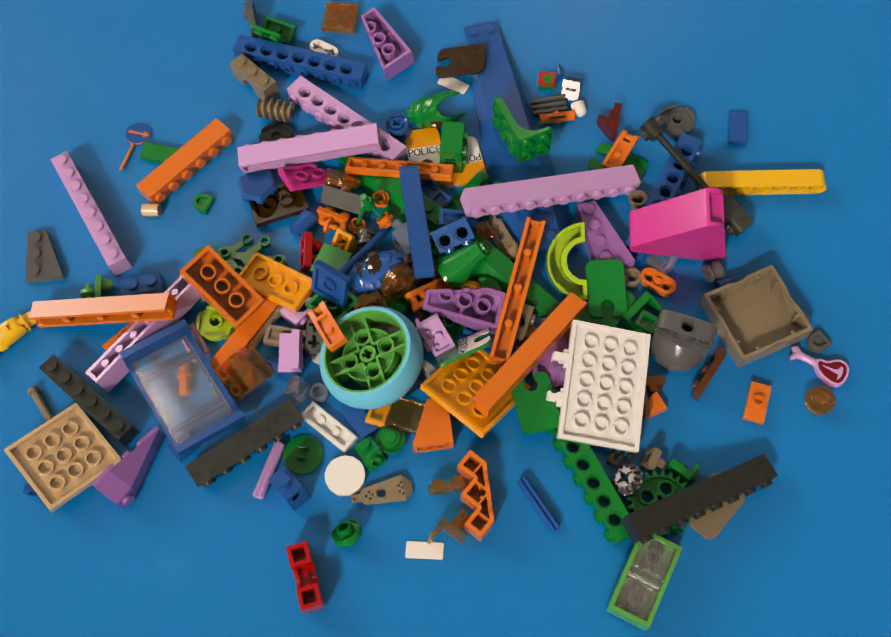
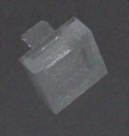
(297, 388)

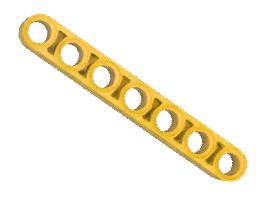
(766, 181)

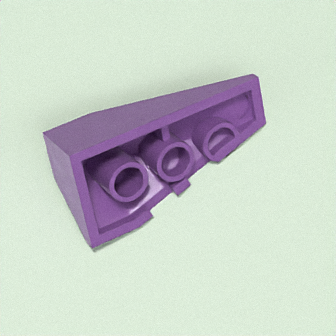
(469, 307)
(553, 369)
(124, 479)

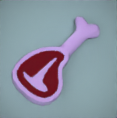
(830, 372)

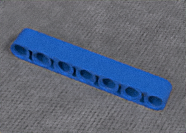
(416, 222)

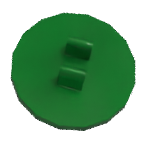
(303, 455)

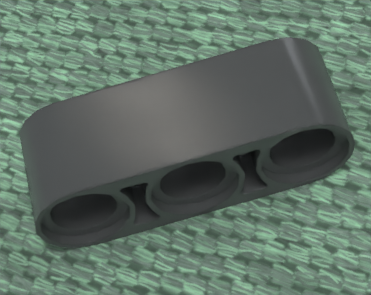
(341, 199)

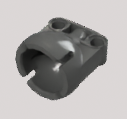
(681, 341)

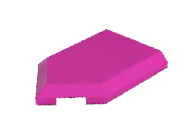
(302, 176)

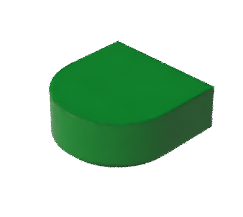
(203, 203)

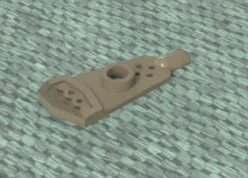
(508, 244)
(391, 488)

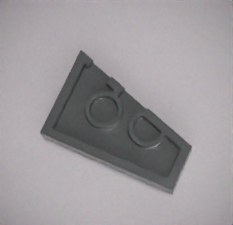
(41, 259)

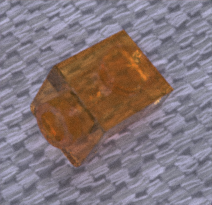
(374, 299)

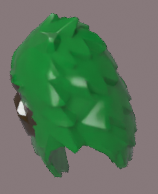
(426, 110)

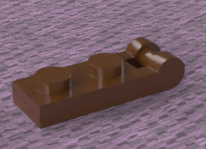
(708, 372)

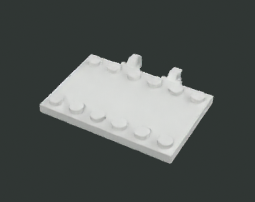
(602, 386)

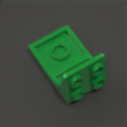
(520, 142)

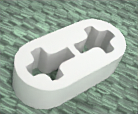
(325, 47)

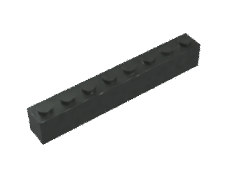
(697, 499)

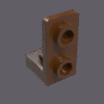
(653, 384)

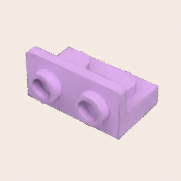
(435, 335)

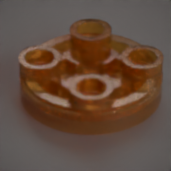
(340, 178)

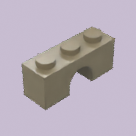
(248, 72)

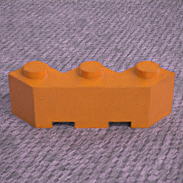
(477, 495)

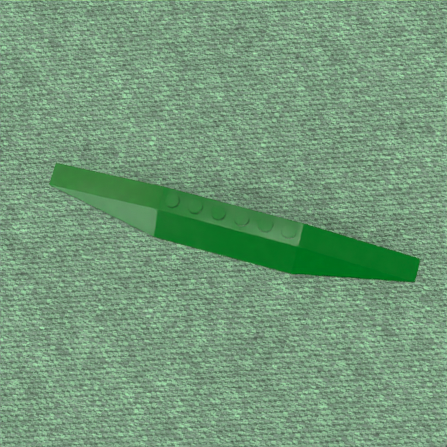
(494, 266)

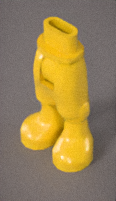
(14, 329)

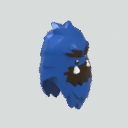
(369, 274)

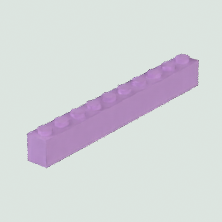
(549, 191)

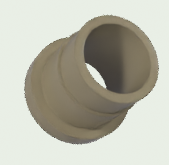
(637, 196)

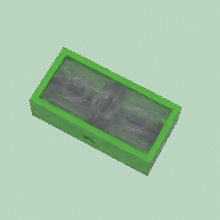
(644, 581)

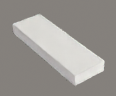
(329, 427)

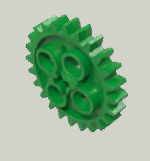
(651, 487)

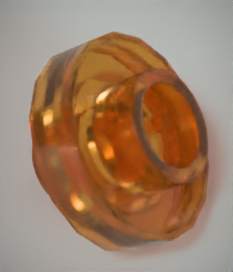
(819, 400)

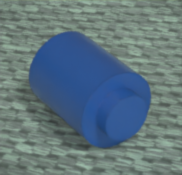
(304, 222)

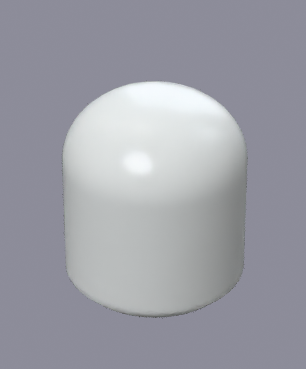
(579, 108)

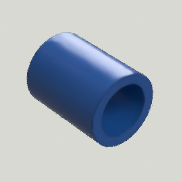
(726, 280)

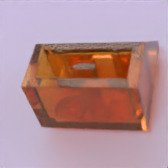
(243, 372)

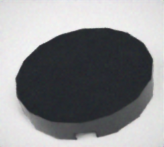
(275, 131)

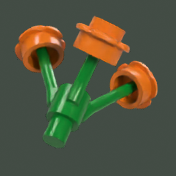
(368, 204)

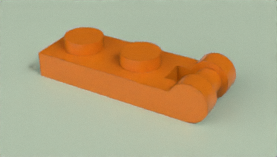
(620, 150)
(421, 292)
(327, 326)

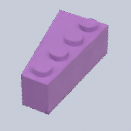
(388, 46)
(600, 237)

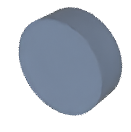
(319, 392)

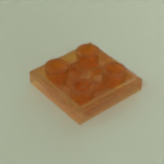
(340, 17)

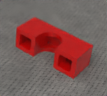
(306, 576)

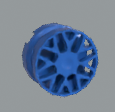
(398, 126)

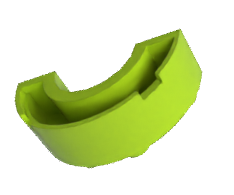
(557, 265)

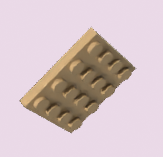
(62, 456)

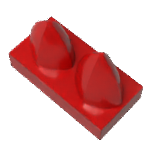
(307, 246)

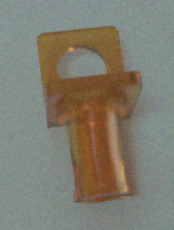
(452, 528)

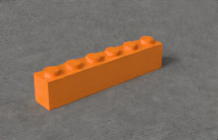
(185, 162)

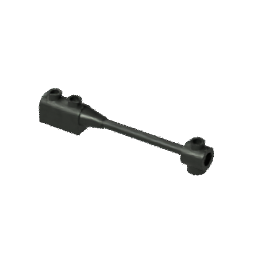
(735, 216)

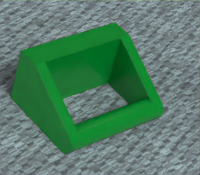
(644, 301)

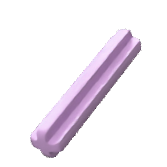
(268, 470)

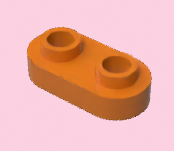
(658, 281)

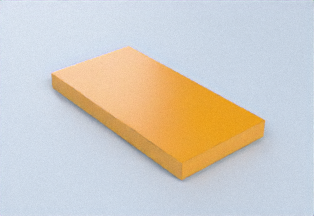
(277, 282)

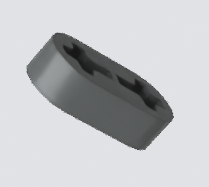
(310, 335)

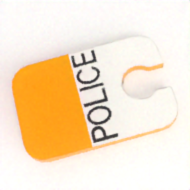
(423, 145)
(474, 164)

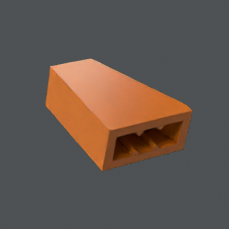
(433, 429)

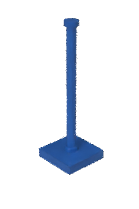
(334, 283)

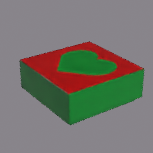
(546, 80)

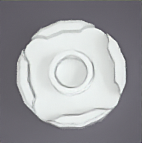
(345, 476)

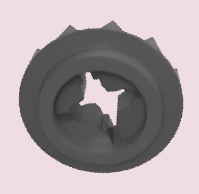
(634, 477)

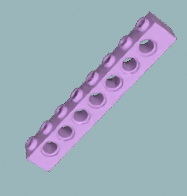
(322, 106)

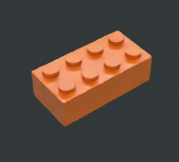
(221, 286)

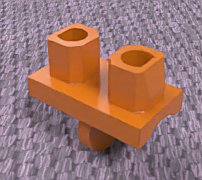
(332, 220)

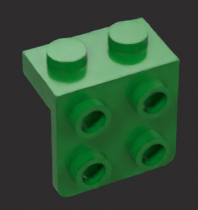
(276, 31)

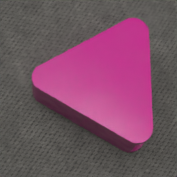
(681, 226)

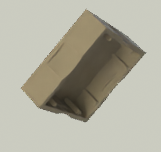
(755, 316)

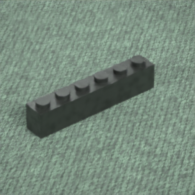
(89, 400)
(244, 443)

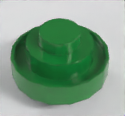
(390, 440)
(347, 533)

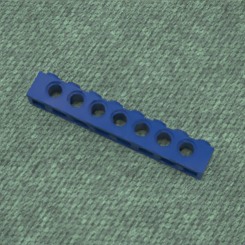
(302, 62)
(687, 146)

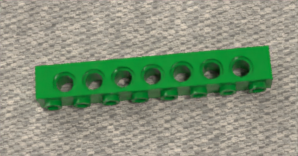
(605, 489)

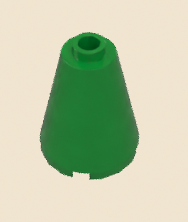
(461, 263)

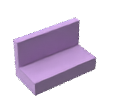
(291, 351)

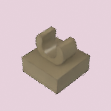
(651, 460)

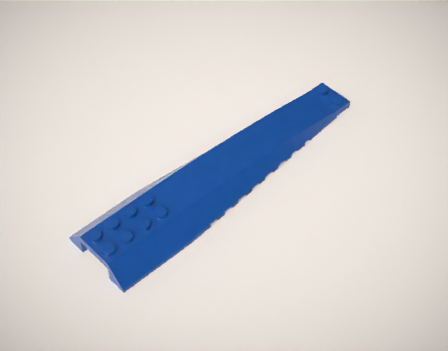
(501, 80)

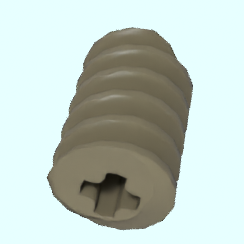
(276, 110)

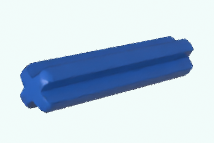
(539, 504)

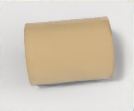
(151, 209)

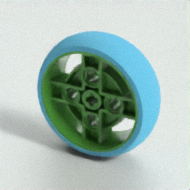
(372, 357)

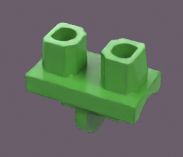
(101, 285)

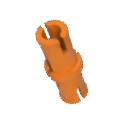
(568, 116)

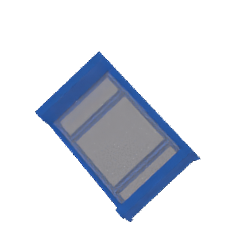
(181, 387)

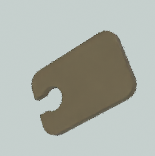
(713, 522)

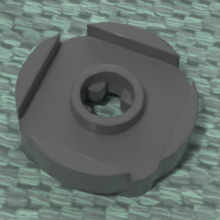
(674, 129)

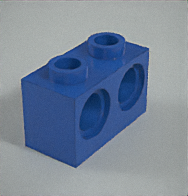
(450, 230)

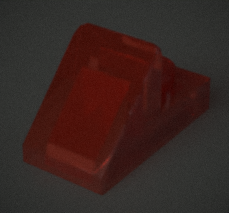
(609, 124)

